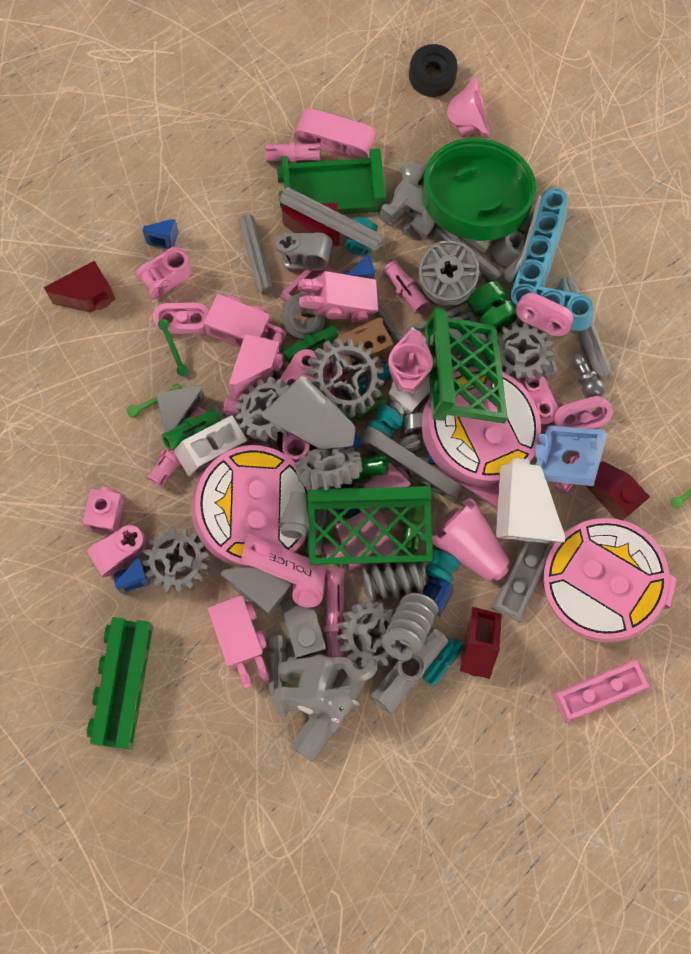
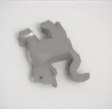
(408, 199)
(315, 686)

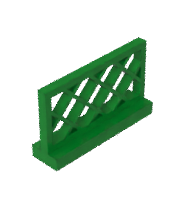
(445, 387)
(370, 499)

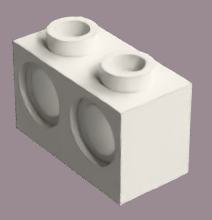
(207, 445)

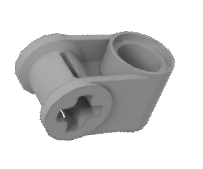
(307, 252)

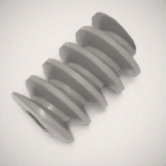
(393, 580)
(409, 626)

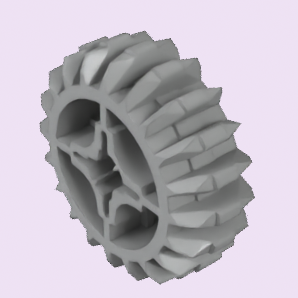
(338, 365)

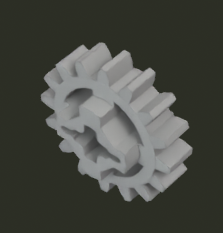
(535, 348)
(255, 404)
(328, 467)
(172, 572)
(355, 635)

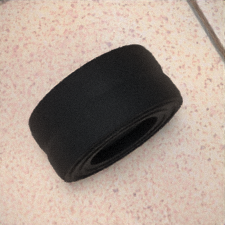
(436, 56)

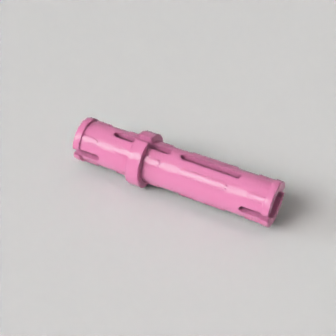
(168, 459)
(334, 611)

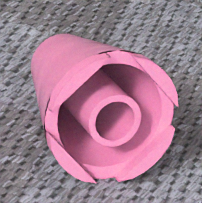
(471, 541)

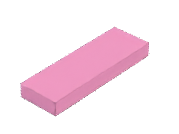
(601, 690)

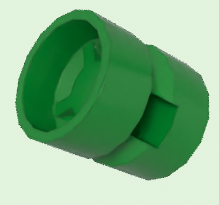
(492, 307)

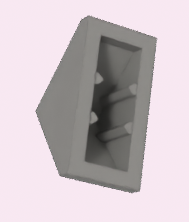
(178, 405)

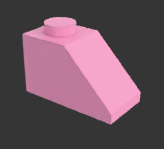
(255, 361)

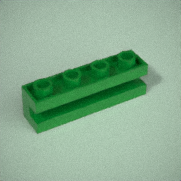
(121, 683)

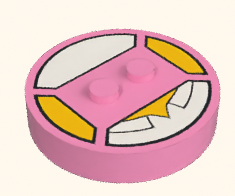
(477, 448)
(244, 495)
(607, 580)

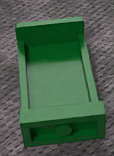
(351, 183)

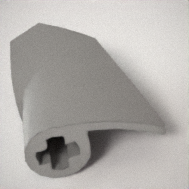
(512, 249)
(311, 416)

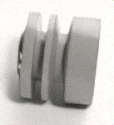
(437, 286)

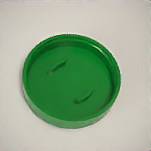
(478, 189)

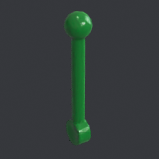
(182, 369)

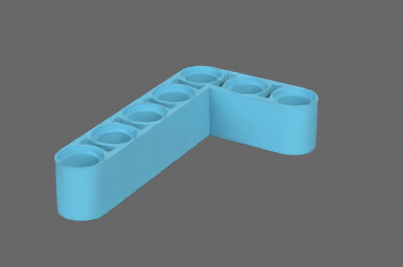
(540, 265)

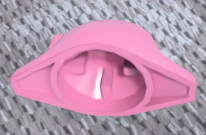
(467, 111)
(410, 362)

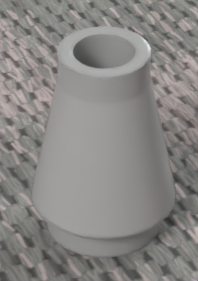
(295, 517)

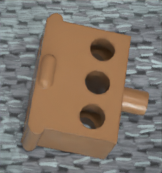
(369, 335)

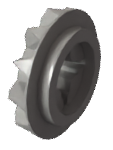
(294, 326)

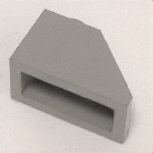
(258, 586)
(303, 630)

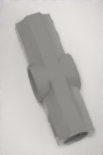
(397, 683)
(319, 726)

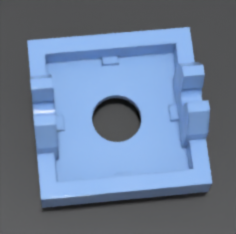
(561, 440)

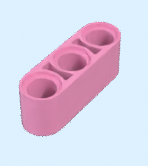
(335, 134)

